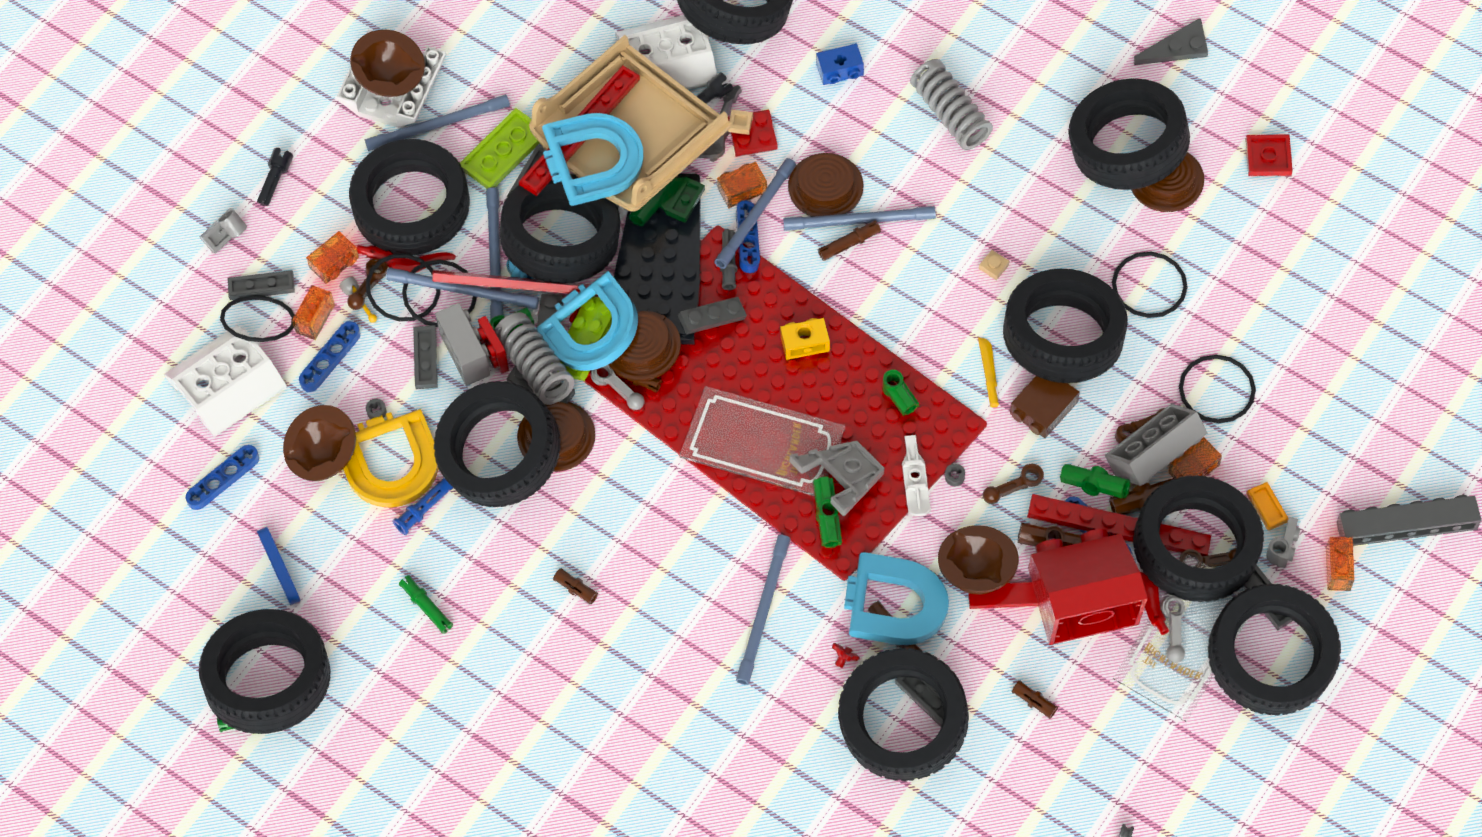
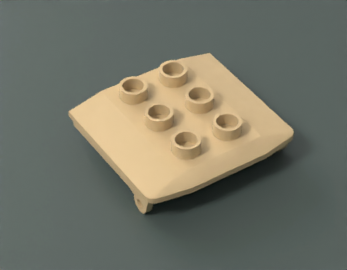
(664, 114)

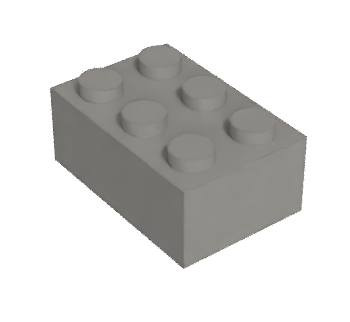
(463, 344)

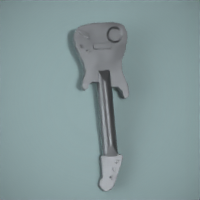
(717, 149)

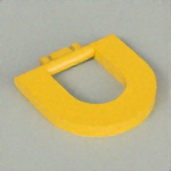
(409, 487)

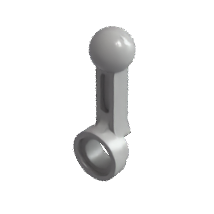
(634, 400)
(1175, 652)

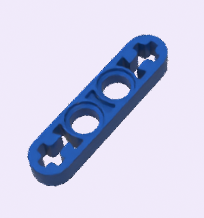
(751, 237)
(326, 354)
(220, 475)
(278, 566)

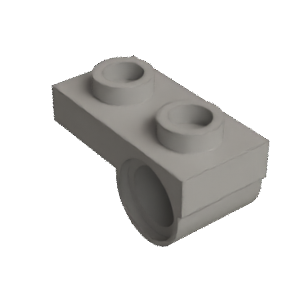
(223, 230)
(1284, 544)

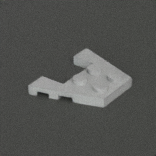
(849, 466)

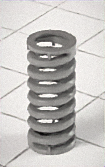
(930, 78)
(535, 354)

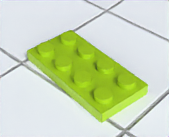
(500, 150)
(589, 327)

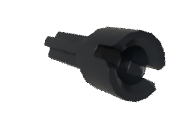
(715, 89)
(278, 166)

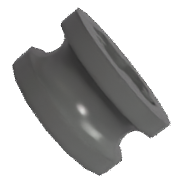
(374, 403)
(950, 480)
(1125, 831)

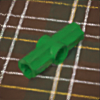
(1095, 481)
(828, 524)

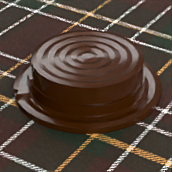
(387, 63)
(825, 185)
(1176, 190)
(651, 350)
(576, 434)
(319, 443)
(978, 559)

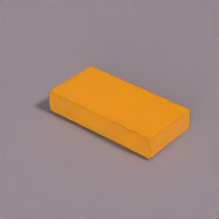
(1267, 506)

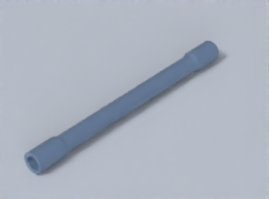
(488, 106)
(492, 203)
(917, 213)
(729, 250)
(520, 299)
(747, 664)

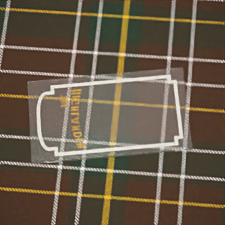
(757, 439)
(1170, 684)

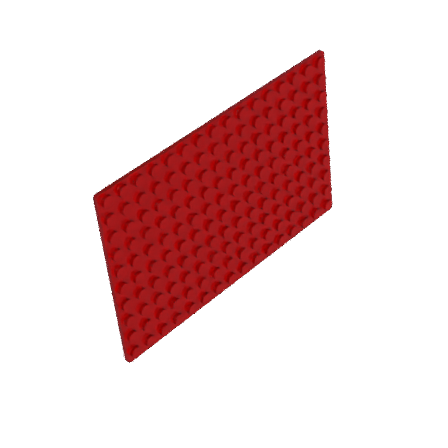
(830, 385)

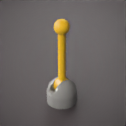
(350, 286)

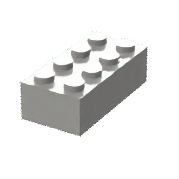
(1156, 444)

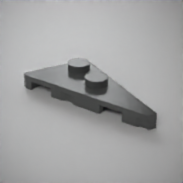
(1182, 45)

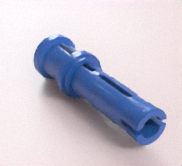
(413, 511)

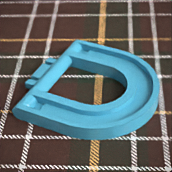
(591, 127)
(611, 345)
(892, 629)

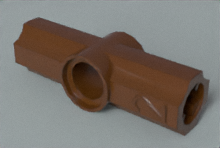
(1135, 498)
(1033, 535)

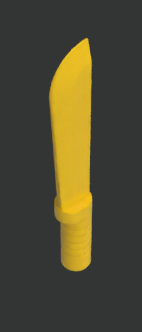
(989, 370)

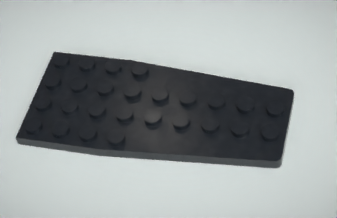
(663, 264)

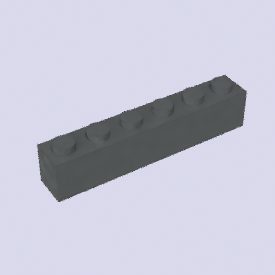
(1410, 520)

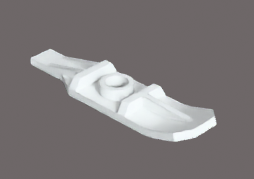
(915, 488)

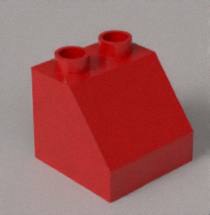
(1086, 586)

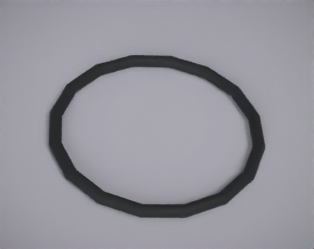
(1142, 254)
(433, 262)
(368, 290)
(256, 339)
(1225, 358)

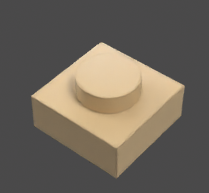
(741, 121)
(994, 265)

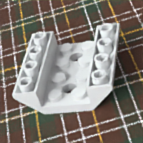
(686, 63)
(403, 108)
(232, 387)

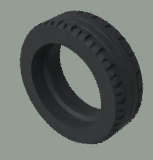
(736, 23)
(399, 158)
(1136, 168)
(555, 262)
(1058, 361)
(468, 411)
(1212, 497)
(1308, 615)
(888, 666)
(275, 711)

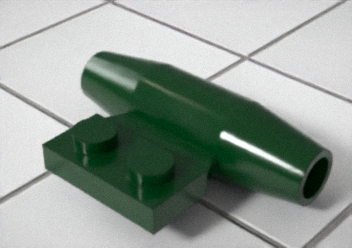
(676, 200)

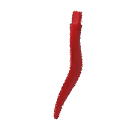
(401, 263)
(1153, 605)

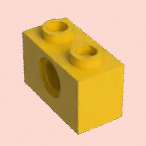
(798, 347)

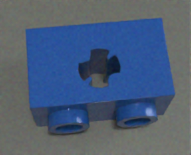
(840, 64)

